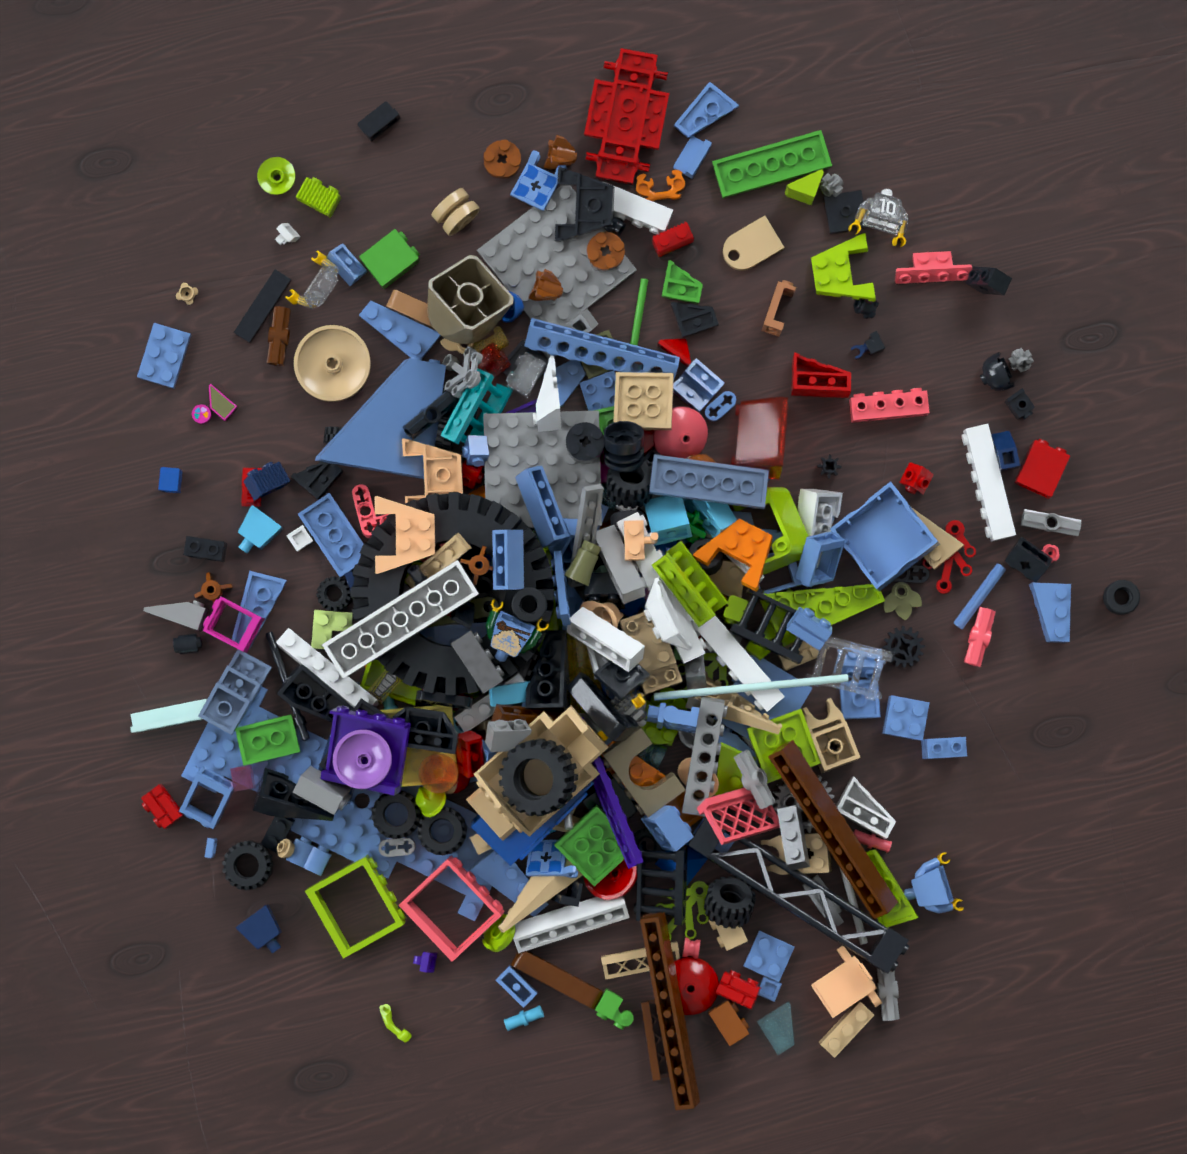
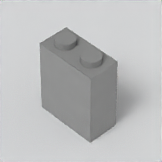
(323, 793)

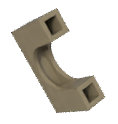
(651, 797)

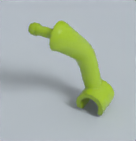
(386, 1013)

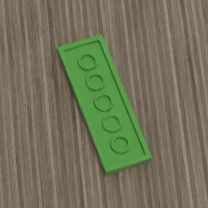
(771, 164)

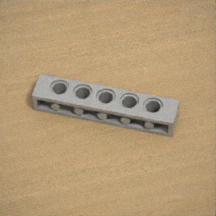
(708, 707)

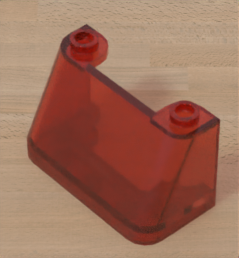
(761, 434)

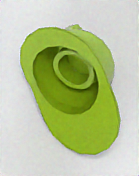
(430, 802)

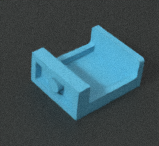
(668, 519)

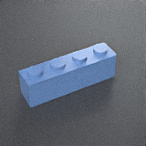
(542, 506)

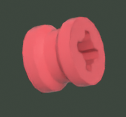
(691, 948)

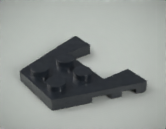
(593, 205)

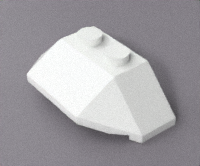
(665, 618)

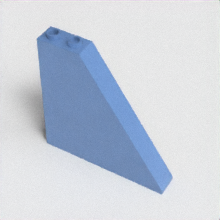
(376, 430)

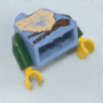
(510, 634)

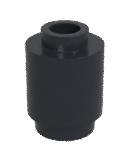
(187, 644)

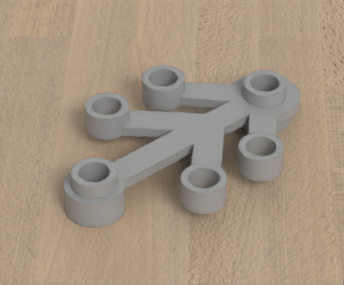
(470, 378)

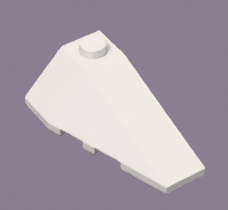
(548, 405)
(818, 510)

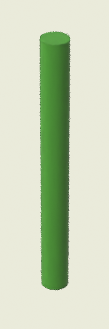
(639, 311)

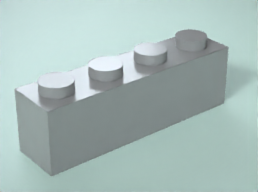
(622, 573)

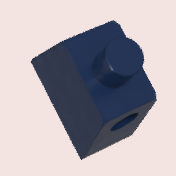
(261, 929)

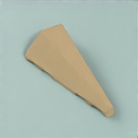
(738, 709)
(534, 894)

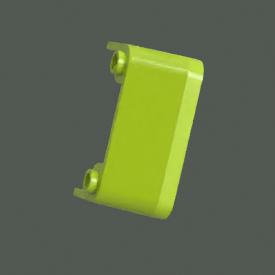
(791, 545)

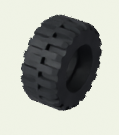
(515, 785)

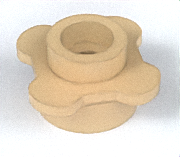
(186, 288)

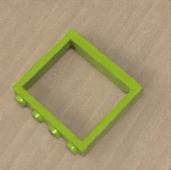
(329, 921)

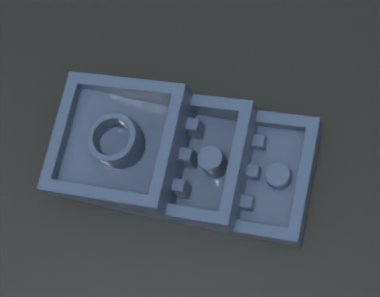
(235, 691)

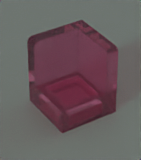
(242, 778)

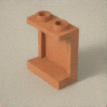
(772, 326)

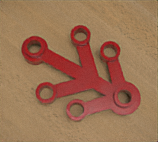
(957, 557)

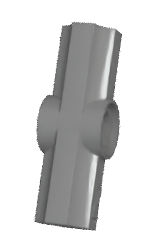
(1062, 524)
(754, 779)
(888, 993)

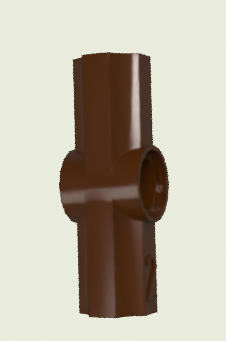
(278, 336)

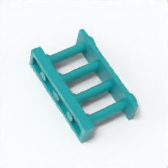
(468, 405)

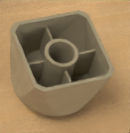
(466, 301)

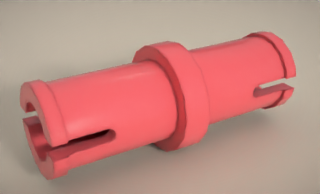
(873, 841)

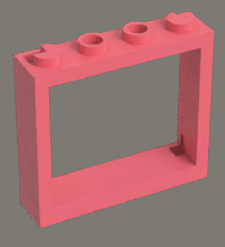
(431, 929)

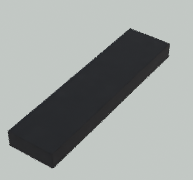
(262, 306)

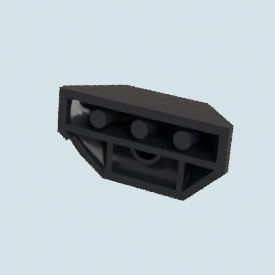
(429, 730)

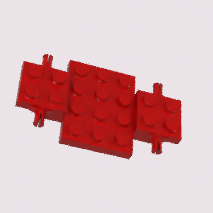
(626, 115)

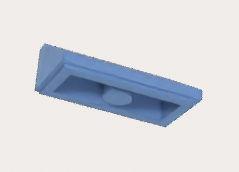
(349, 267)

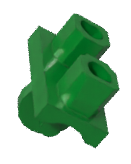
(696, 530)

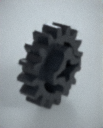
(900, 638)

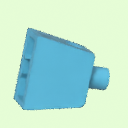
(257, 530)

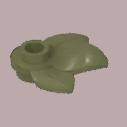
(902, 603)

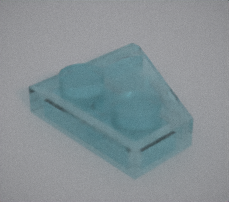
(778, 1028)

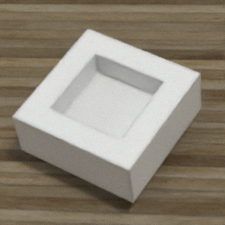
(300, 538)

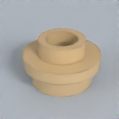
(285, 848)

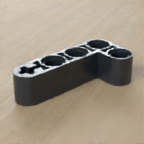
(600, 709)

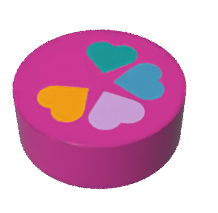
(201, 414)

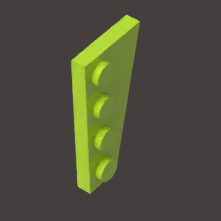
(903, 909)

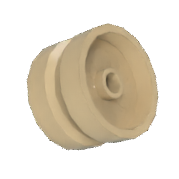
(455, 211)

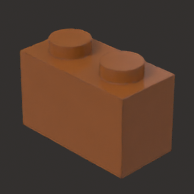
(728, 1022)

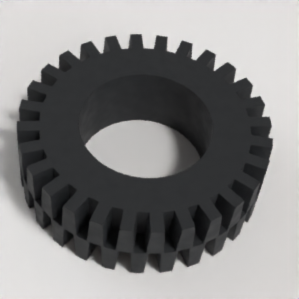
(419, 659)

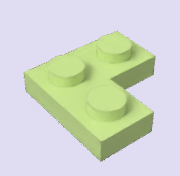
(325, 623)

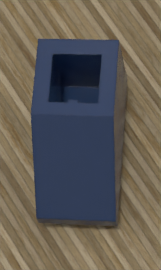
(1005, 451)

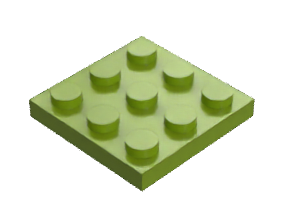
(793, 728)

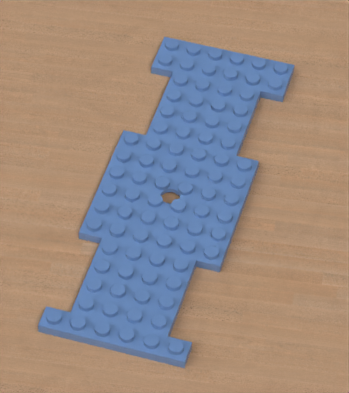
(352, 829)

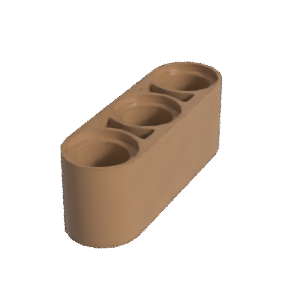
(409, 307)

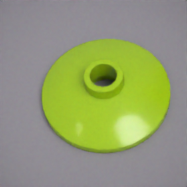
(272, 167)

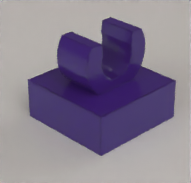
(426, 961)

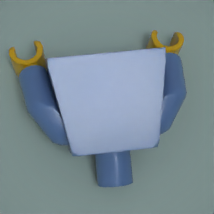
(932, 887)

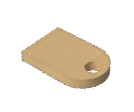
(753, 244)

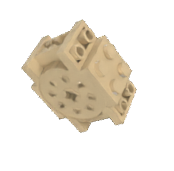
(657, 656)

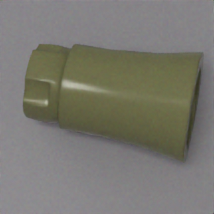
(583, 563)

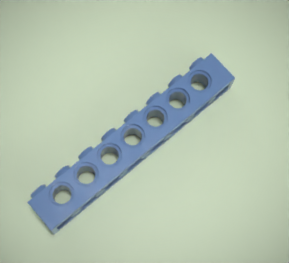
(595, 344)

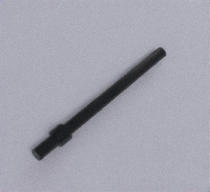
(299, 720)

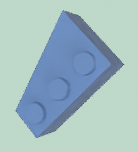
(1053, 608)

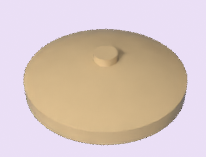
(332, 363)

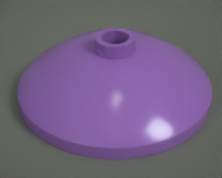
(351, 752)

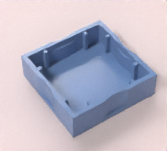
(885, 536)

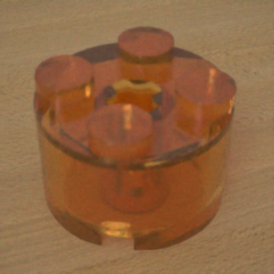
(428, 777)

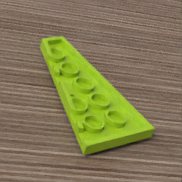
(828, 603)

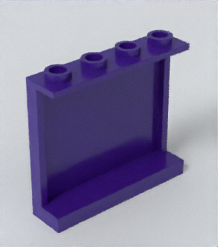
(394, 731)

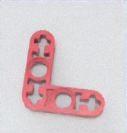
(370, 519)

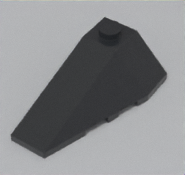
(310, 694)

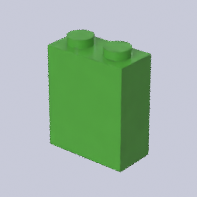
(390, 258)

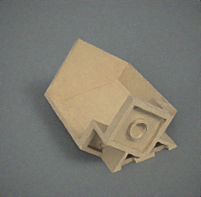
(567, 731)

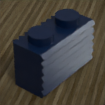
(267, 480)

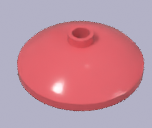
(684, 422)

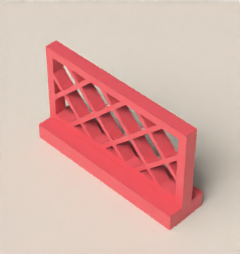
(734, 801)

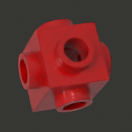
(472, 475)
(916, 478)

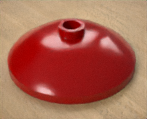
(614, 887)
(705, 983)

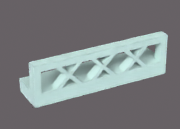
(166, 716)

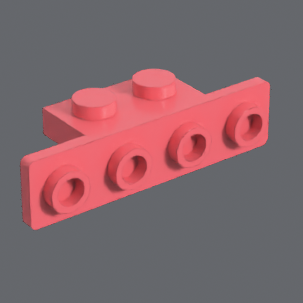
(932, 268)

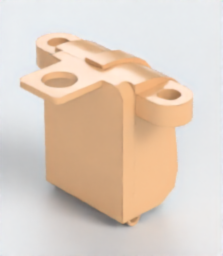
(845, 985)

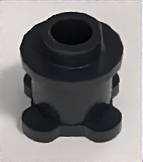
(866, 307)

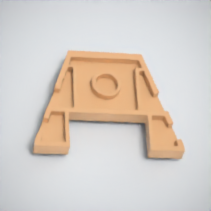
(441, 468)
(413, 534)

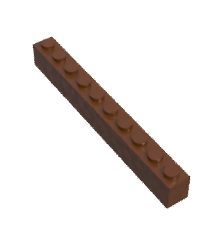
(833, 829)
(670, 1011)

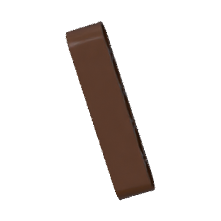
(557, 978)

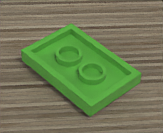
(267, 740)

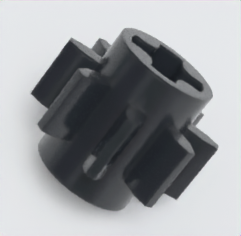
(828, 461)

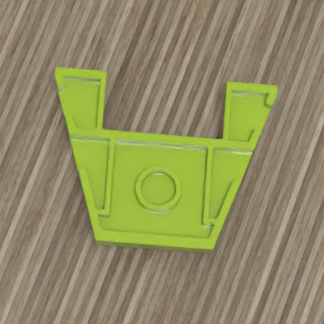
(833, 271)

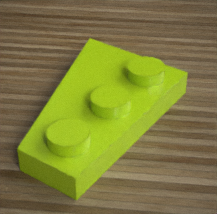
(728, 773)

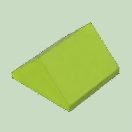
(805, 188)

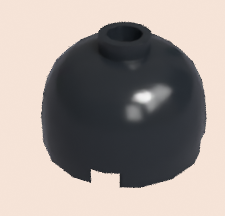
(996, 373)

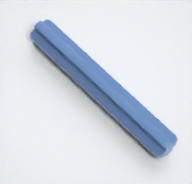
(979, 596)

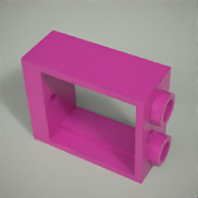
(250, 632)

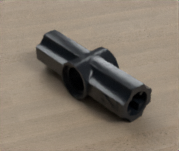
(437, 408)

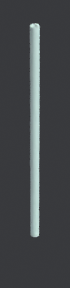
(751, 687)

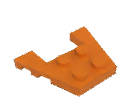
(742, 543)

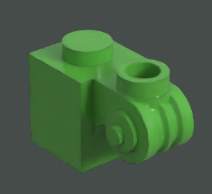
(609, 1008)

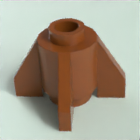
(560, 153)
(546, 287)
(476, 559)
(218, 589)

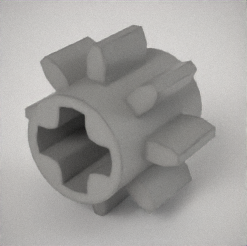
(831, 185)
(1021, 360)

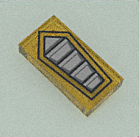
(384, 686)

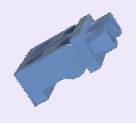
(673, 718)

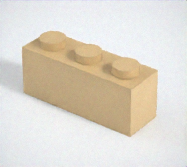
(846, 1028)

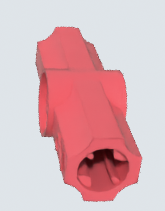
(979, 637)

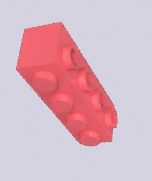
(889, 406)

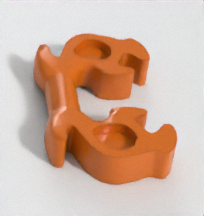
(677, 184)

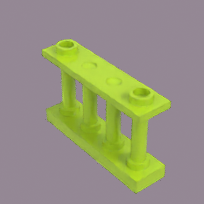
(689, 583)

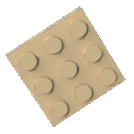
(644, 399)

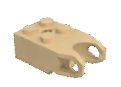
(833, 731)
(818, 863)

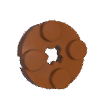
(492, 155)
(603, 240)

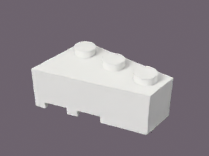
(861, 808)

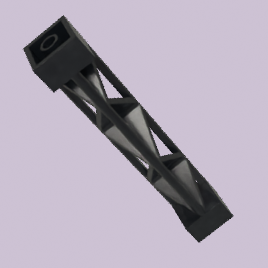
(886, 947)

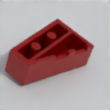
(818, 379)

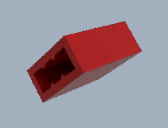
(1042, 468)

